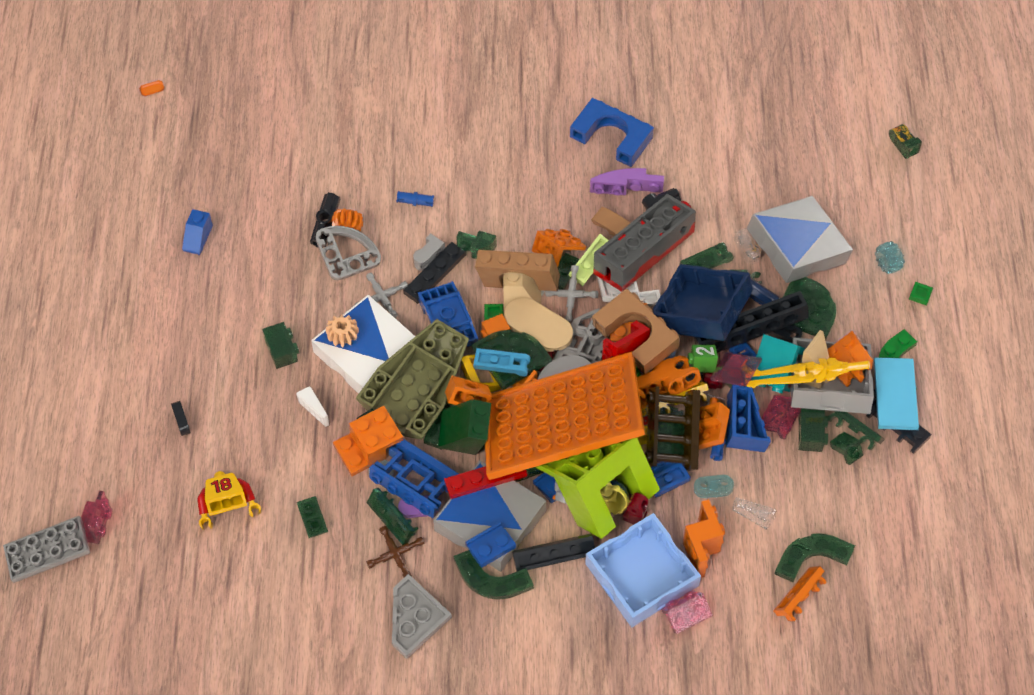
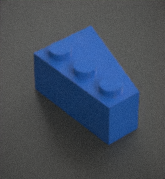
(744, 426)

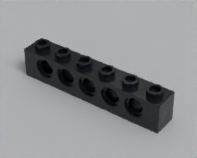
(762, 321)

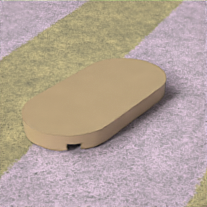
(540, 322)

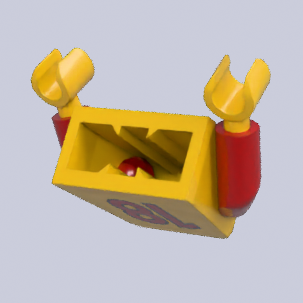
(224, 494)

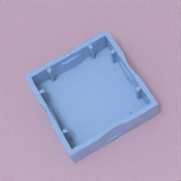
(642, 570)

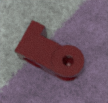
(636, 509)

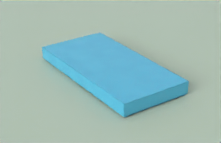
(896, 393)

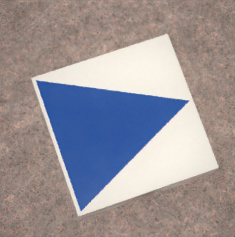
(376, 342)

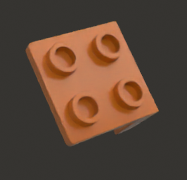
(555, 242)

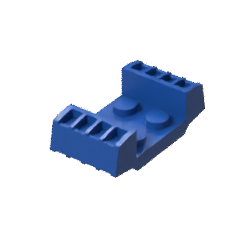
(448, 307)

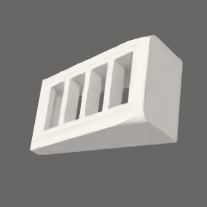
(311, 403)

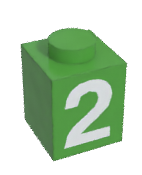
(703, 357)

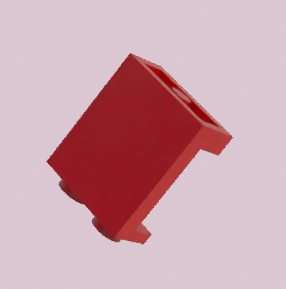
(638, 335)

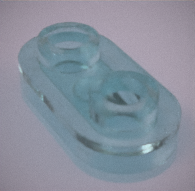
(714, 486)

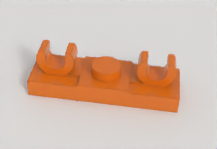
(800, 592)

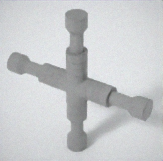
(572, 293)
(382, 295)

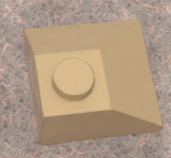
(520, 286)
(816, 350)

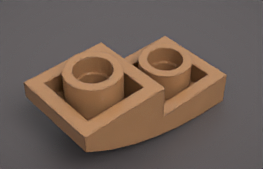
(610, 221)

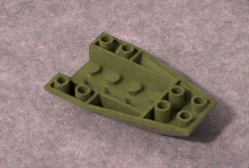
(416, 379)

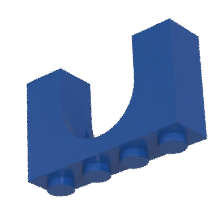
(598, 114)

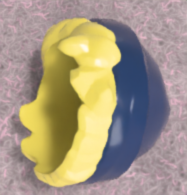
(615, 497)

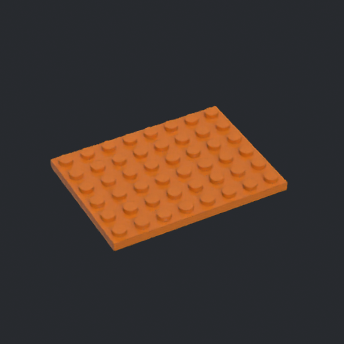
(563, 416)

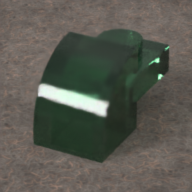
(473, 243)

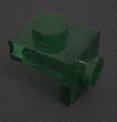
(847, 446)

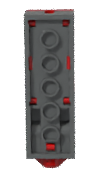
(644, 242)

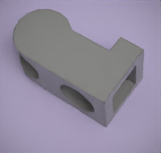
(428, 253)

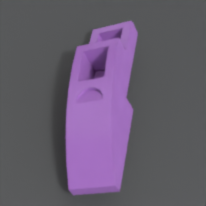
(619, 181)

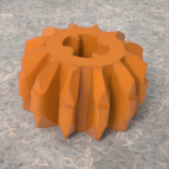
(348, 219)

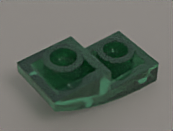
(312, 517)

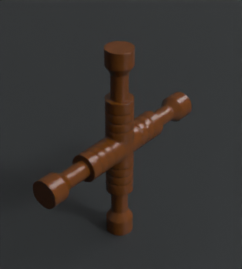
(395, 552)

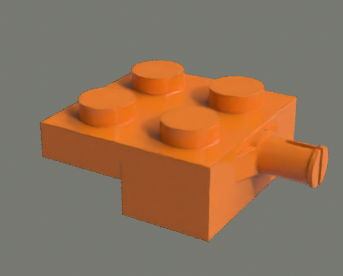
(713, 424)

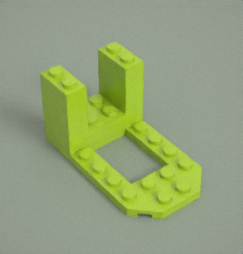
(585, 474)

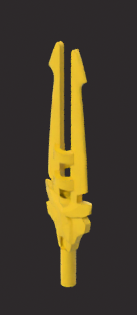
(824, 370)

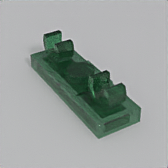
(856, 426)
(391, 516)

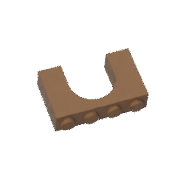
(539, 266)
(629, 308)

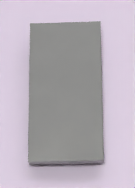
(46, 549)

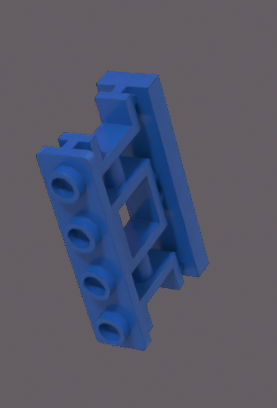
(420, 463)

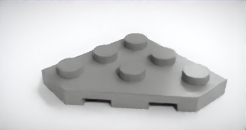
(415, 616)

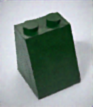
(465, 427)

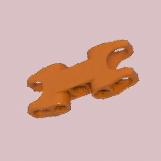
(668, 378)

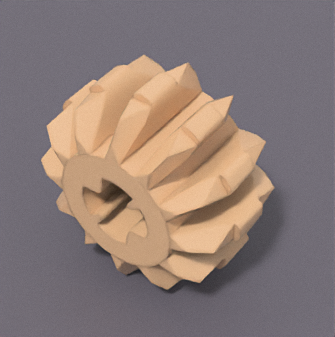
(342, 330)

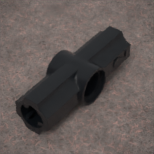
(328, 207)

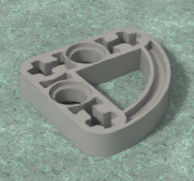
(344, 264)

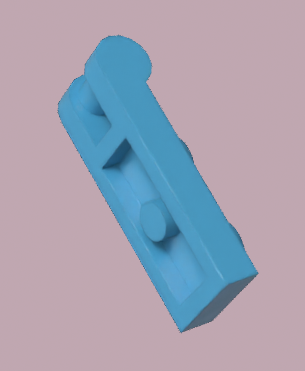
(501, 361)

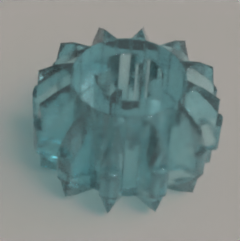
(889, 257)

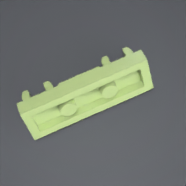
(586, 262)

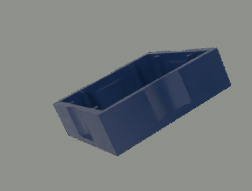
(703, 301)

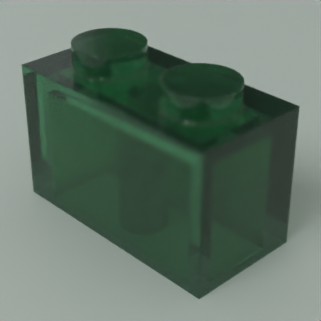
(280, 345)
(812, 430)

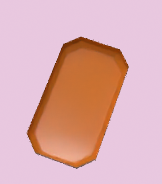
(151, 88)

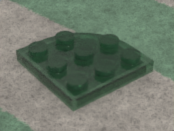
(820, 306)
(517, 343)

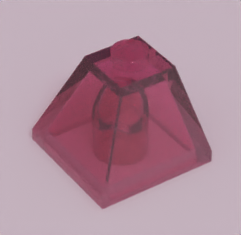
(736, 369)

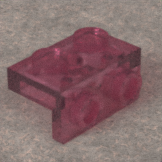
(780, 416)
(687, 611)

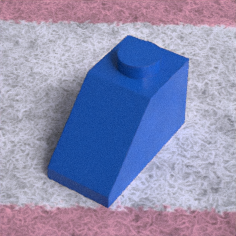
(196, 231)

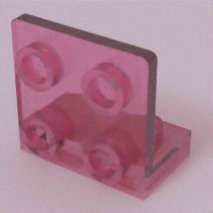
(95, 518)

